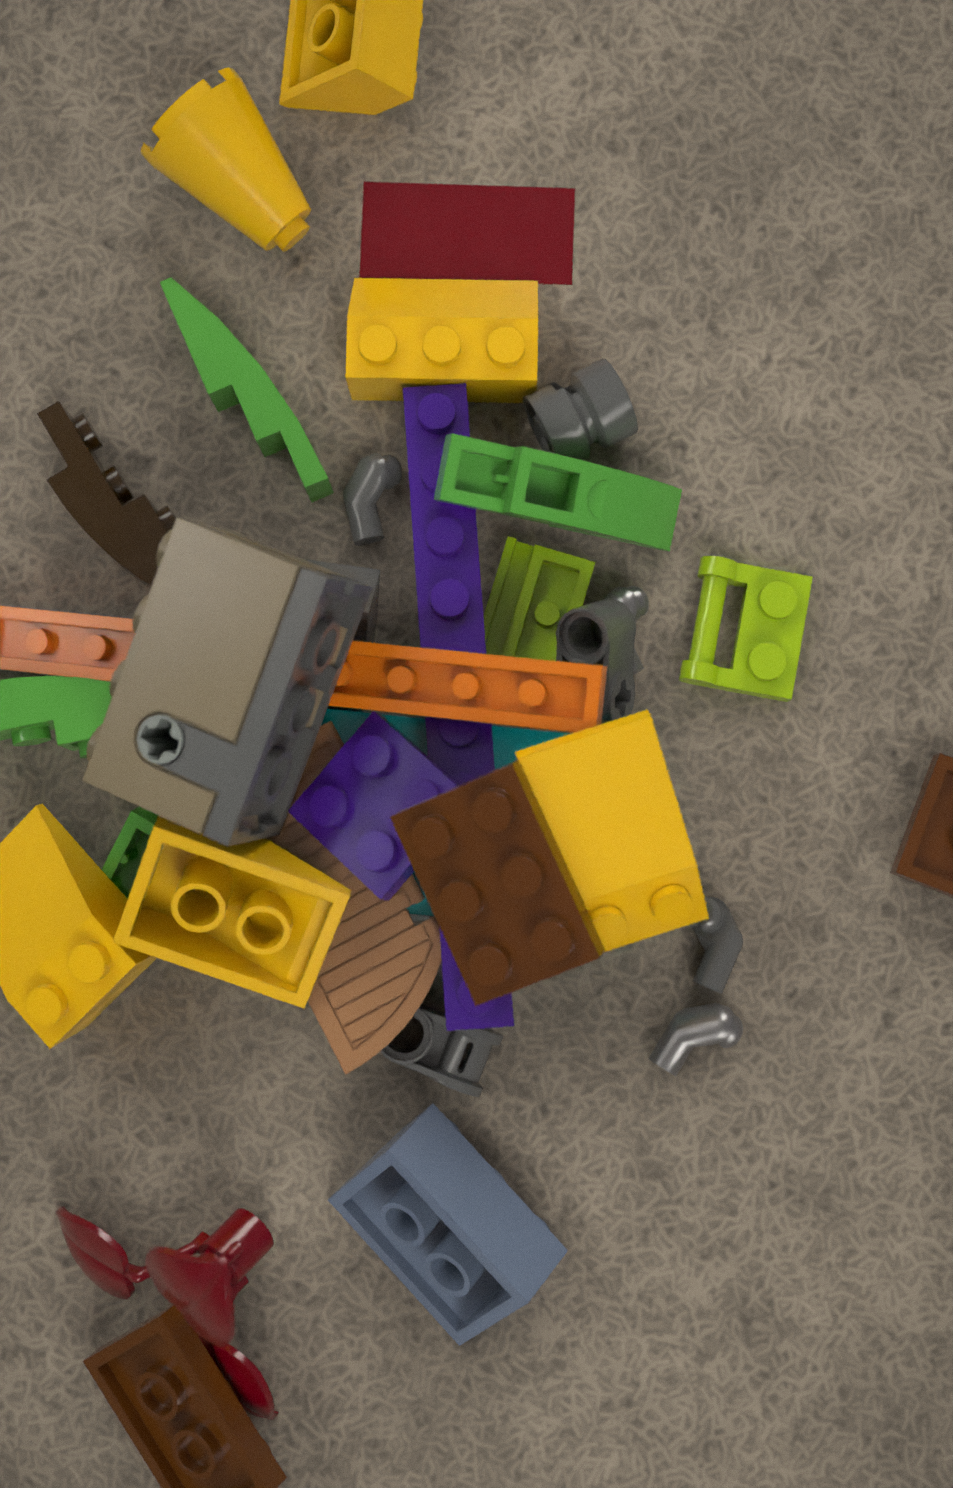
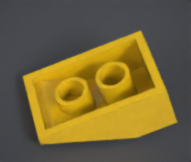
(618, 828)
(233, 911)
(59, 930)

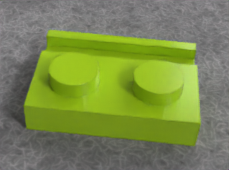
(531, 597)

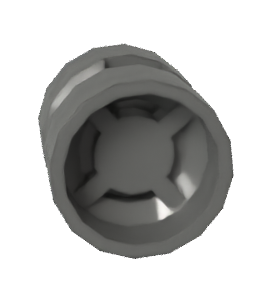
(584, 413)

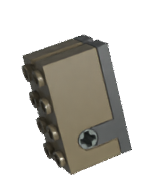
(224, 683)

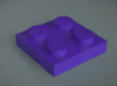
(357, 794)

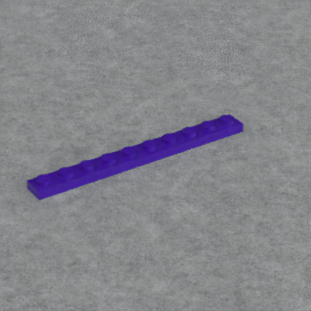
(449, 620)

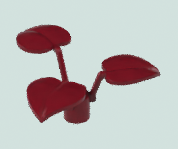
(196, 1285)

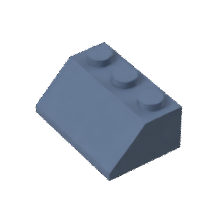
(449, 1226)

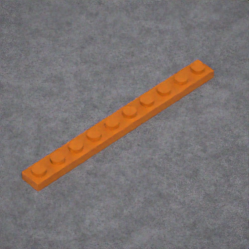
(372, 677)

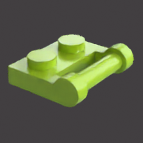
(766, 634)

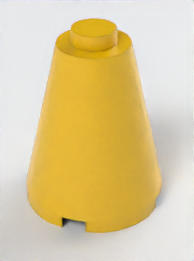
(229, 162)

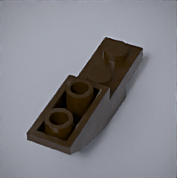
(99, 497)

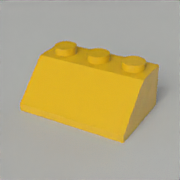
(351, 55)
(442, 335)

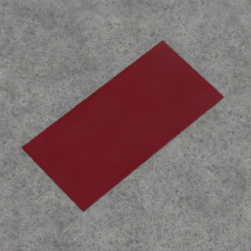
(467, 232)

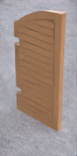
(378, 957)

